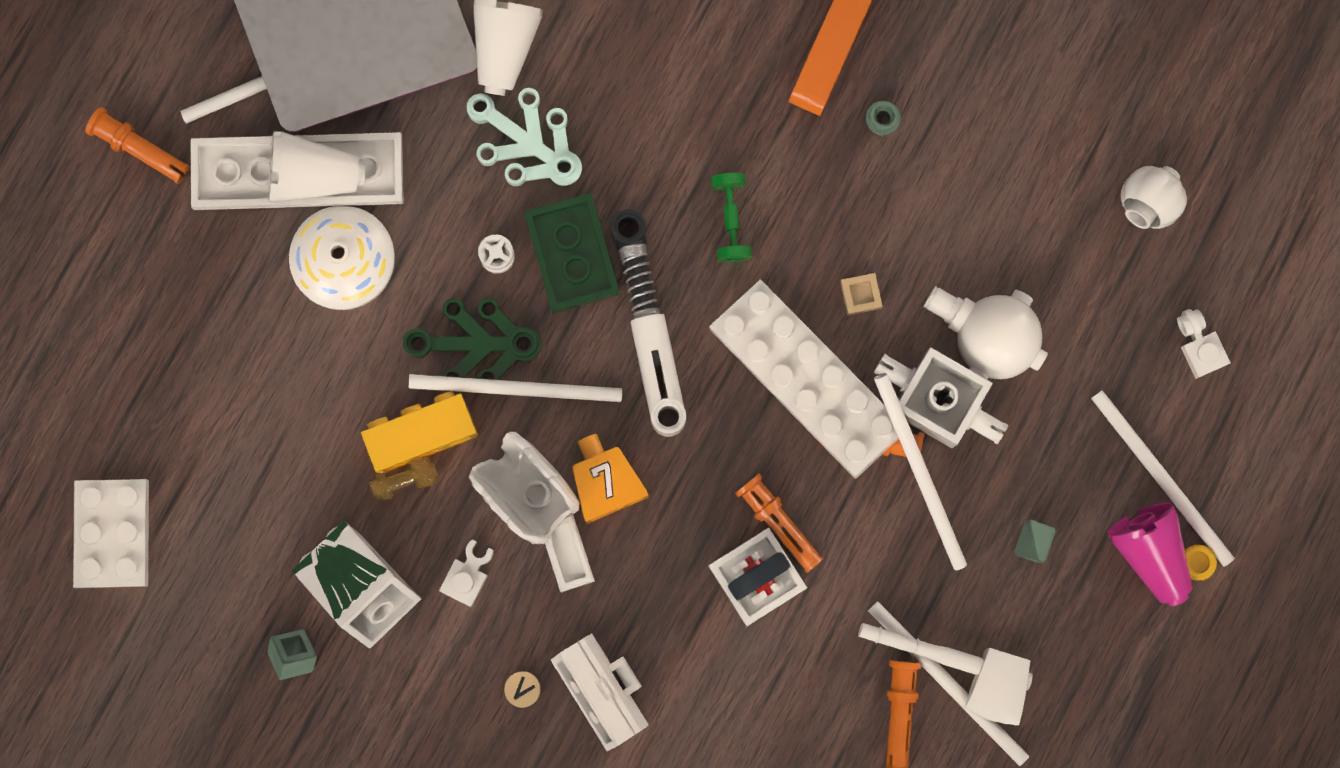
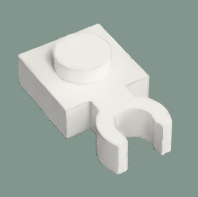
(466, 580)

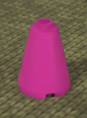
(1155, 551)

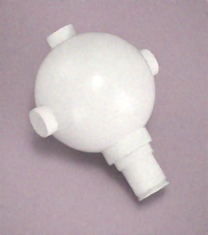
(994, 335)

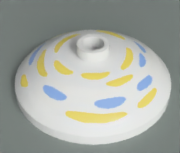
(354, 277)

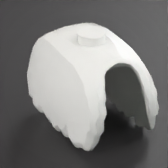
(524, 490)

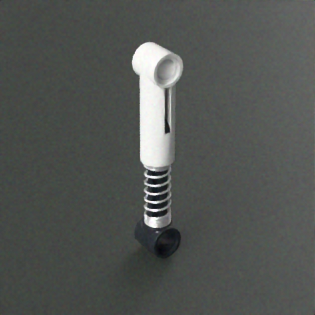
(648, 326)

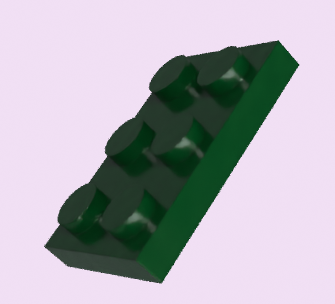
(571, 253)

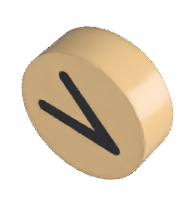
(522, 689)

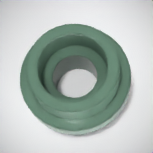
(887, 108)

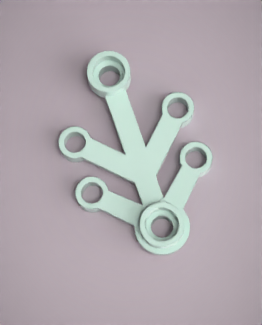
(528, 142)

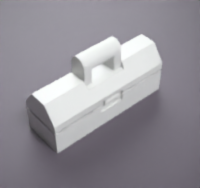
(598, 693)

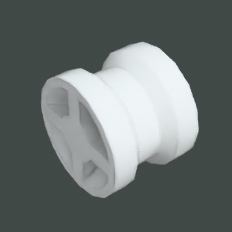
(492, 249)

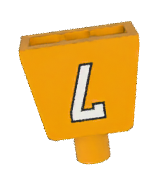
(605, 480)

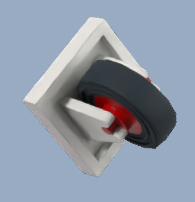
(757, 577)

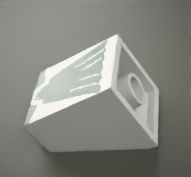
(355, 585)

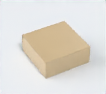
(861, 294)

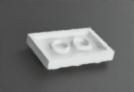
(111, 533)

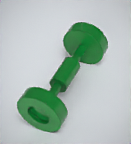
(729, 182)

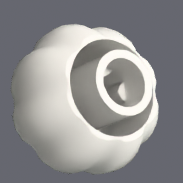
(1153, 197)

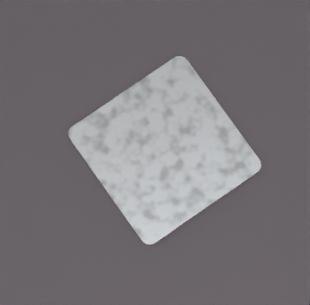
(352, 53)

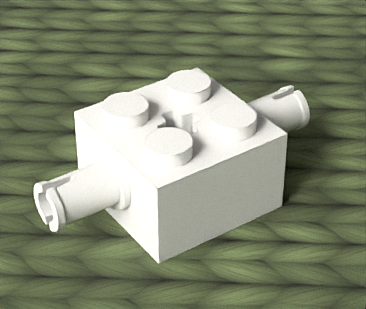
(963, 392)

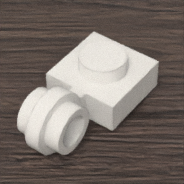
(1205, 352)

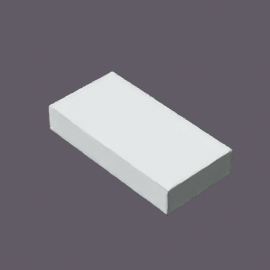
(569, 556)

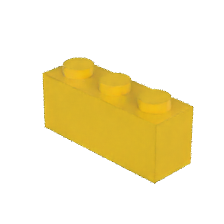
(419, 432)

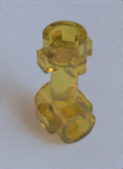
(422, 472)

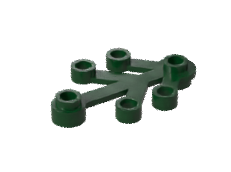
(479, 343)

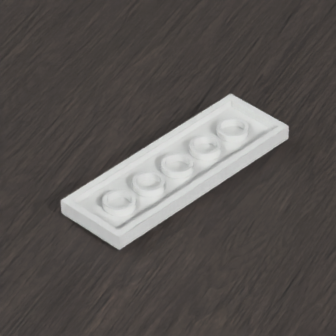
(237, 170)
(807, 378)

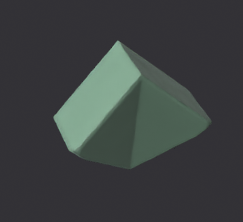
(1034, 541)
(291, 654)

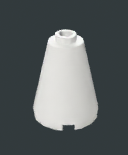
(502, 42)
(310, 169)

